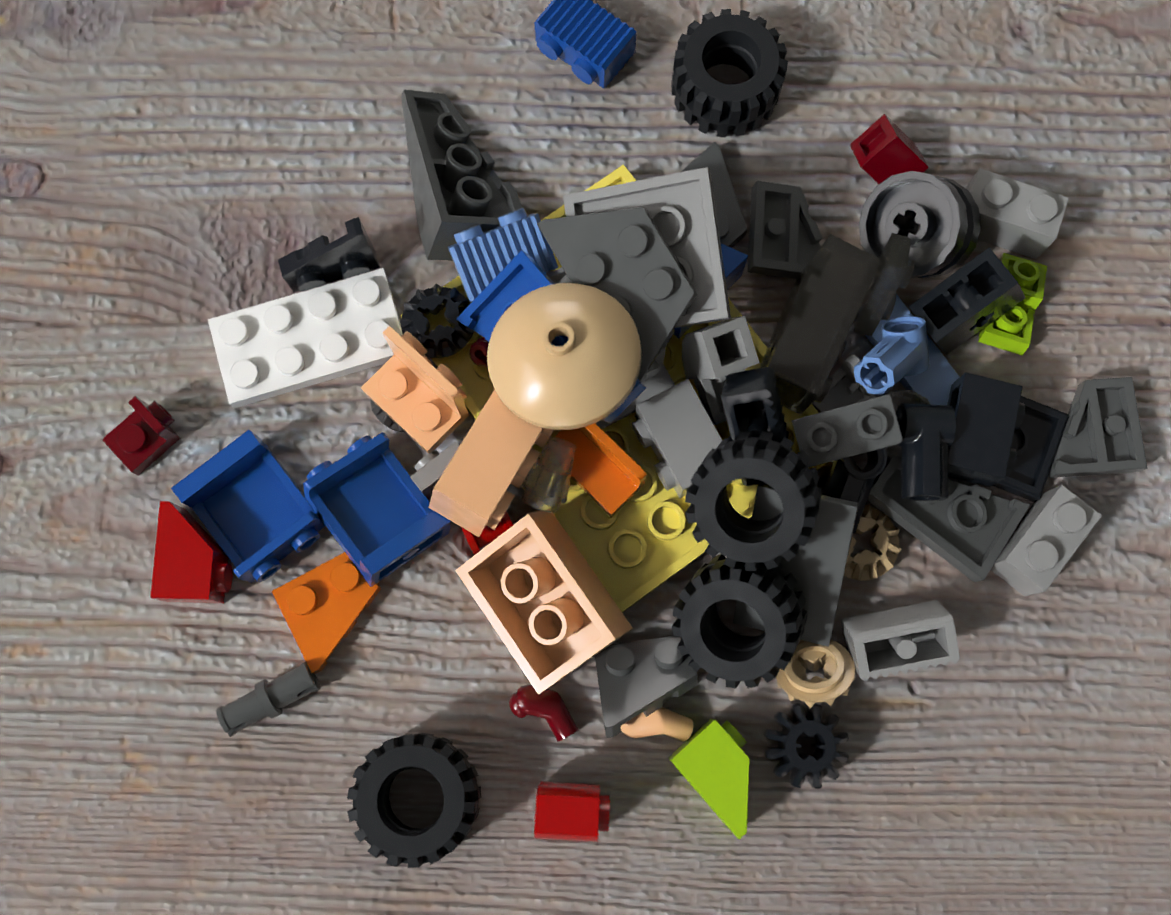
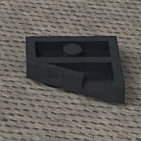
(327, 262)

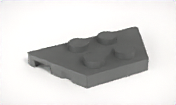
(630, 262)

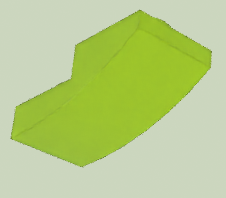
(1014, 328)

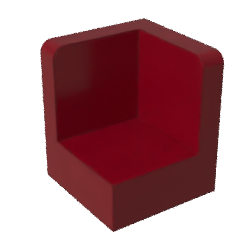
(887, 151)

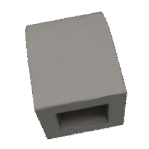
(712, 355)

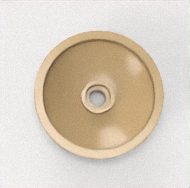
(571, 382)

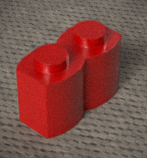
(570, 811)

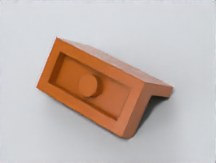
(603, 468)

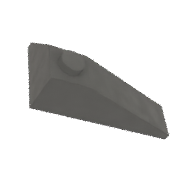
(449, 174)

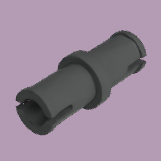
(267, 699)

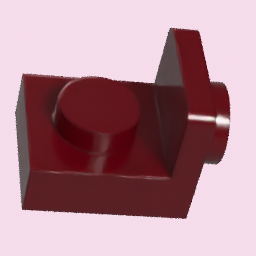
(142, 435)

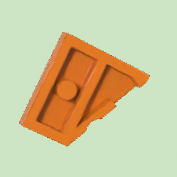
(324, 607)

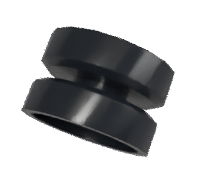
(941, 207)

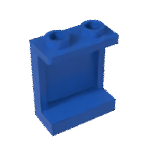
(250, 507)
(374, 508)

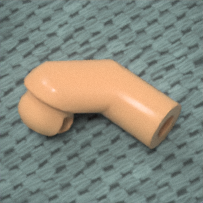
(659, 722)

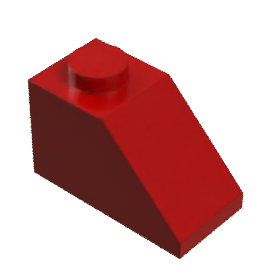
(187, 560)

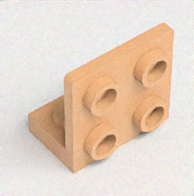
(416, 394)

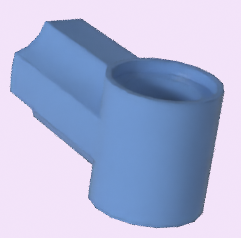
(896, 356)

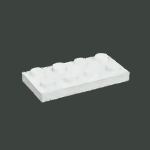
(305, 338)

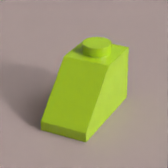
(718, 771)

